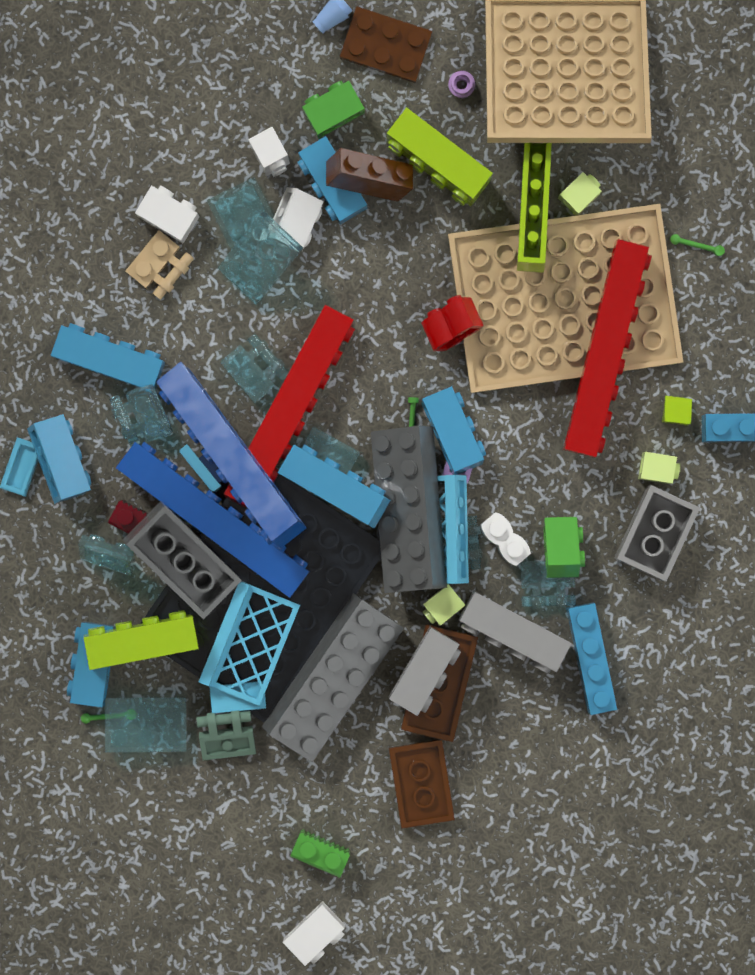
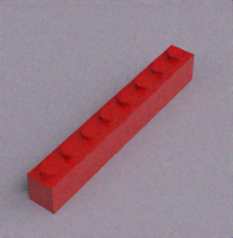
(606, 348)
(298, 391)

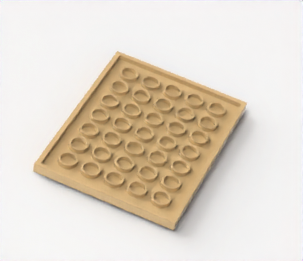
(544, 321)

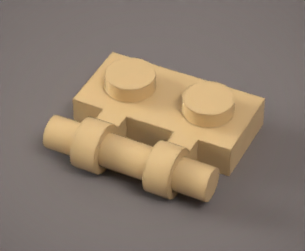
(153, 260)

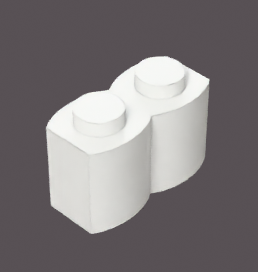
(510, 545)

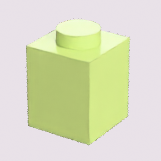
(580, 193)
(658, 468)
(442, 605)

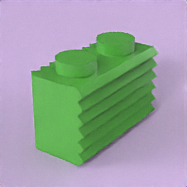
(320, 853)

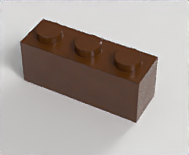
(369, 174)

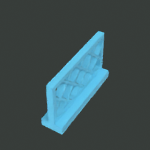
(456, 528)
(226, 636)

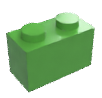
(333, 108)
(562, 547)

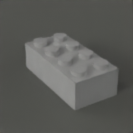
(514, 631)

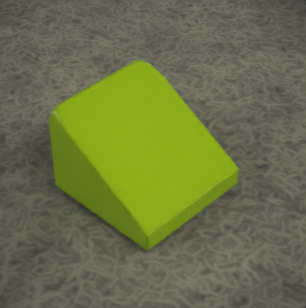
(677, 410)

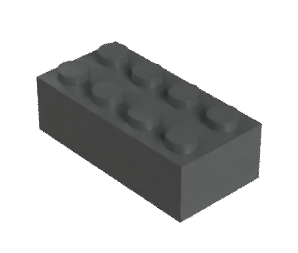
(182, 560)

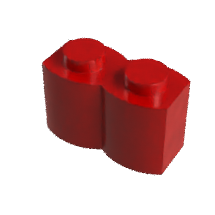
(451, 323)

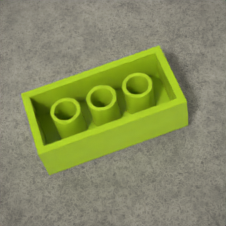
(438, 157)
(140, 641)

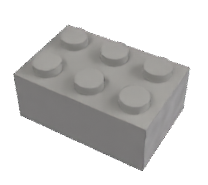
(657, 533)
(425, 671)

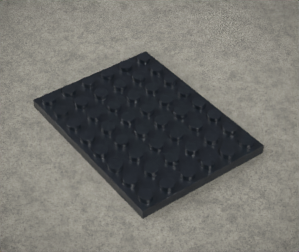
(338, 562)

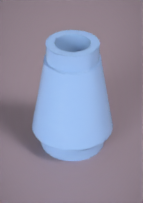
(332, 14)

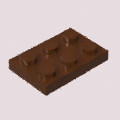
(385, 44)
(421, 783)

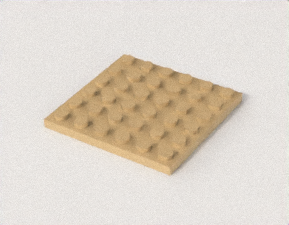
(567, 71)

